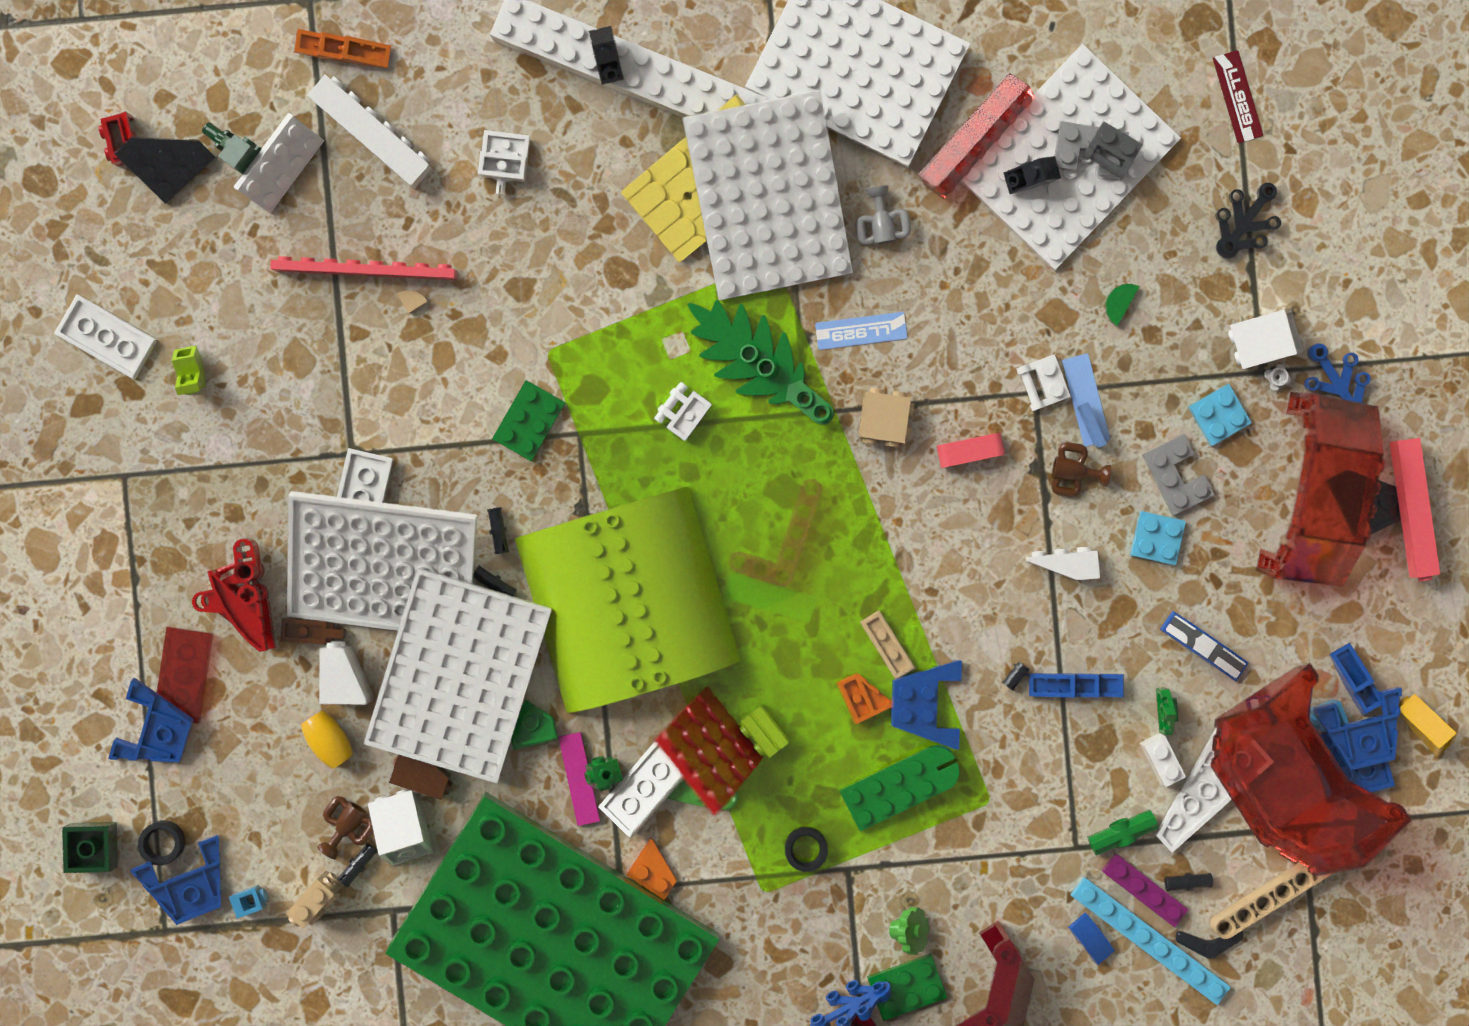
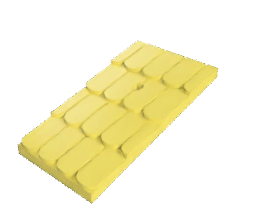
(665, 201)

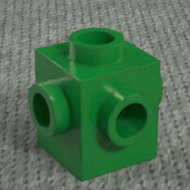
(603, 773)

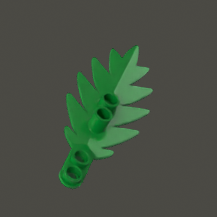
(756, 359)

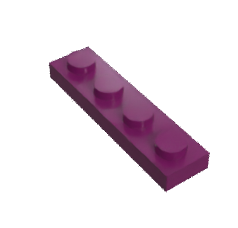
(1144, 890)

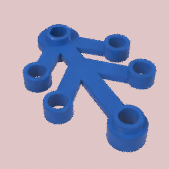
(1339, 385)
(853, 1006)

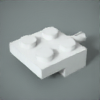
(504, 158)

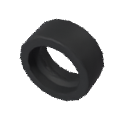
(145, 850)
(806, 866)

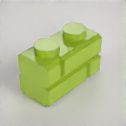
(764, 731)

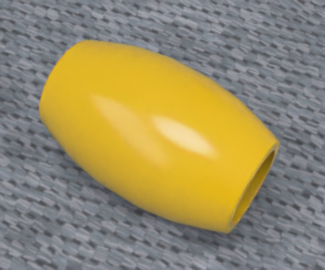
(327, 739)

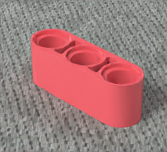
(970, 450)

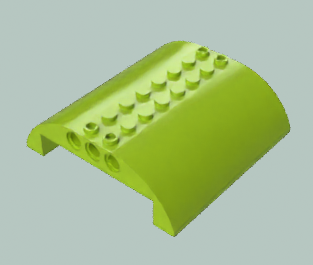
(628, 600)

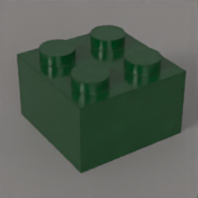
(89, 847)

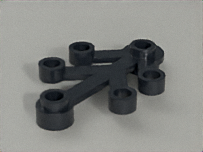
(1244, 223)

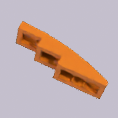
(342, 49)

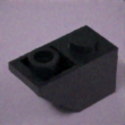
(606, 55)
(1032, 174)

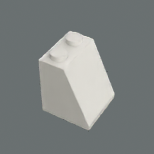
(1265, 338)
(342, 676)
(400, 828)

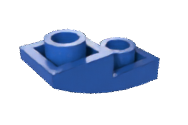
(1091, 938)

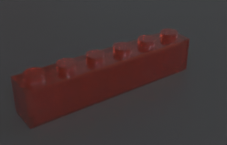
(976, 135)

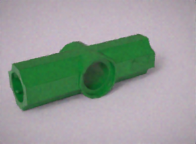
(1123, 832)

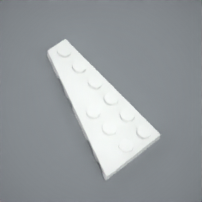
(1195, 803)

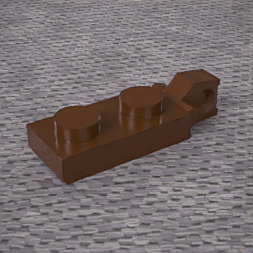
(309, 631)

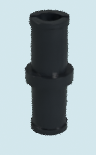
(498, 530)
(493, 582)
(357, 864)
(1188, 881)

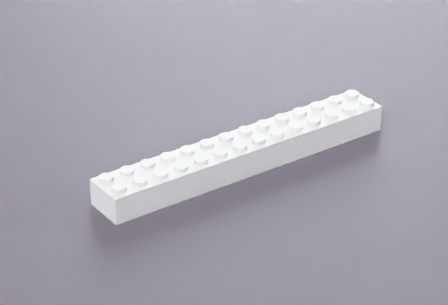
(645, 73)

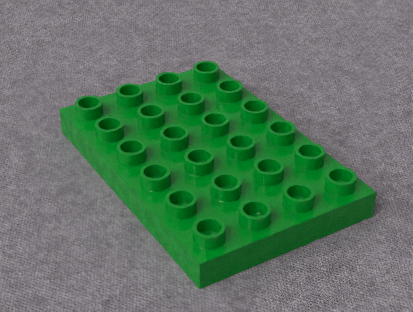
(547, 931)

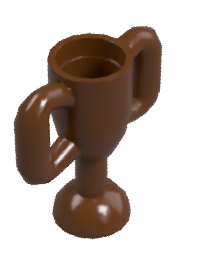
(1075, 470)
(346, 824)

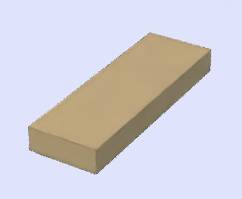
(887, 644)

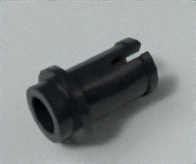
(1016, 675)

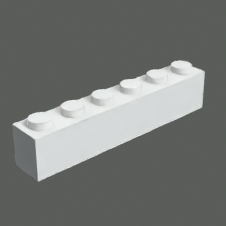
(369, 131)

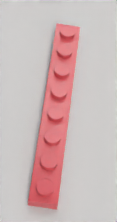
(353, 267)

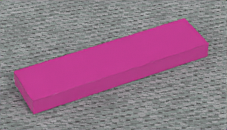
(581, 793)

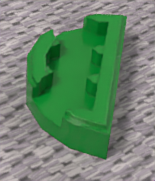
(1119, 301)

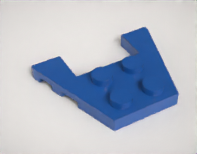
(916, 703)
(163, 732)
(1366, 740)
(190, 892)

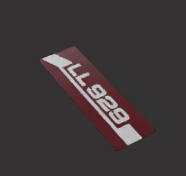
(1237, 96)

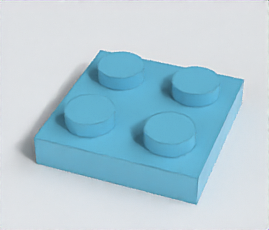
(1219, 414)
(1157, 538)

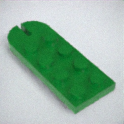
(900, 786)

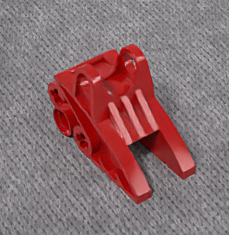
(235, 603)

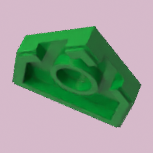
(1167, 711)
(533, 727)

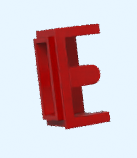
(123, 120)

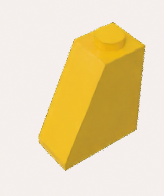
(1426, 725)

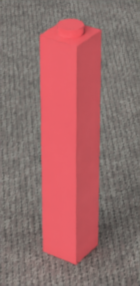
(1415, 509)

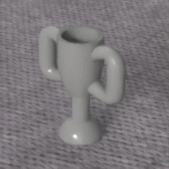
(882, 221)

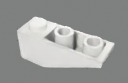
(1074, 565)

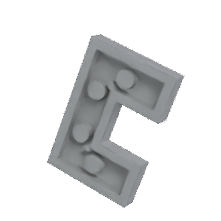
(1073, 138)
(1176, 493)

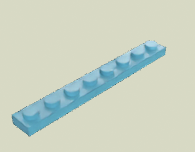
(1150, 940)

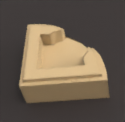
(412, 300)

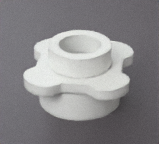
(1284, 377)

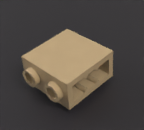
(885, 417)
(319, 895)

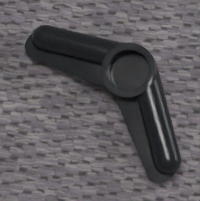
(1207, 948)

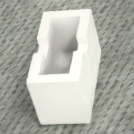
(1162, 760)

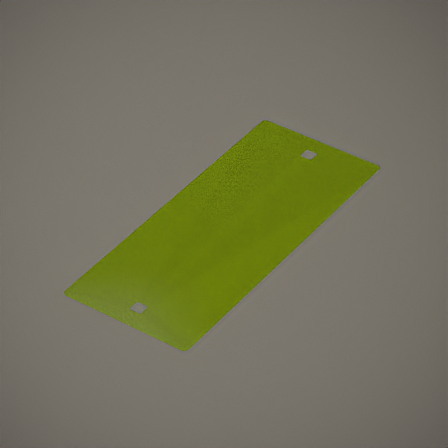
(793, 638)

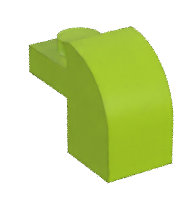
(189, 370)

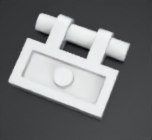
(689, 414)

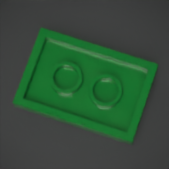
(528, 420)
(912, 986)

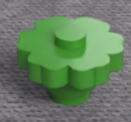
(911, 930)

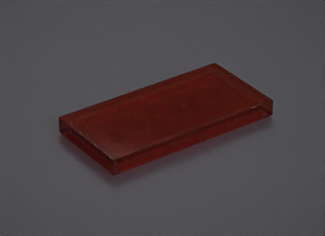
(185, 669)

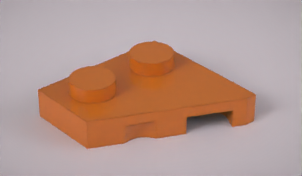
(862, 698)
(652, 871)

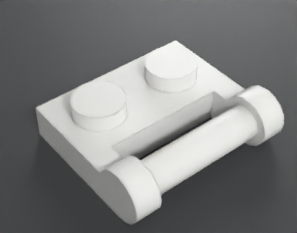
(1050, 380)

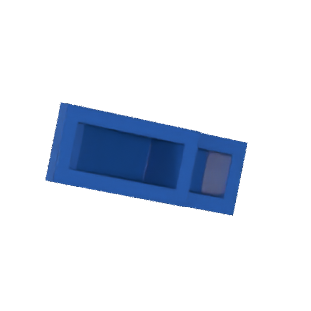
(1356, 678)

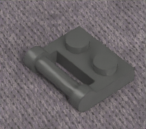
(1116, 144)

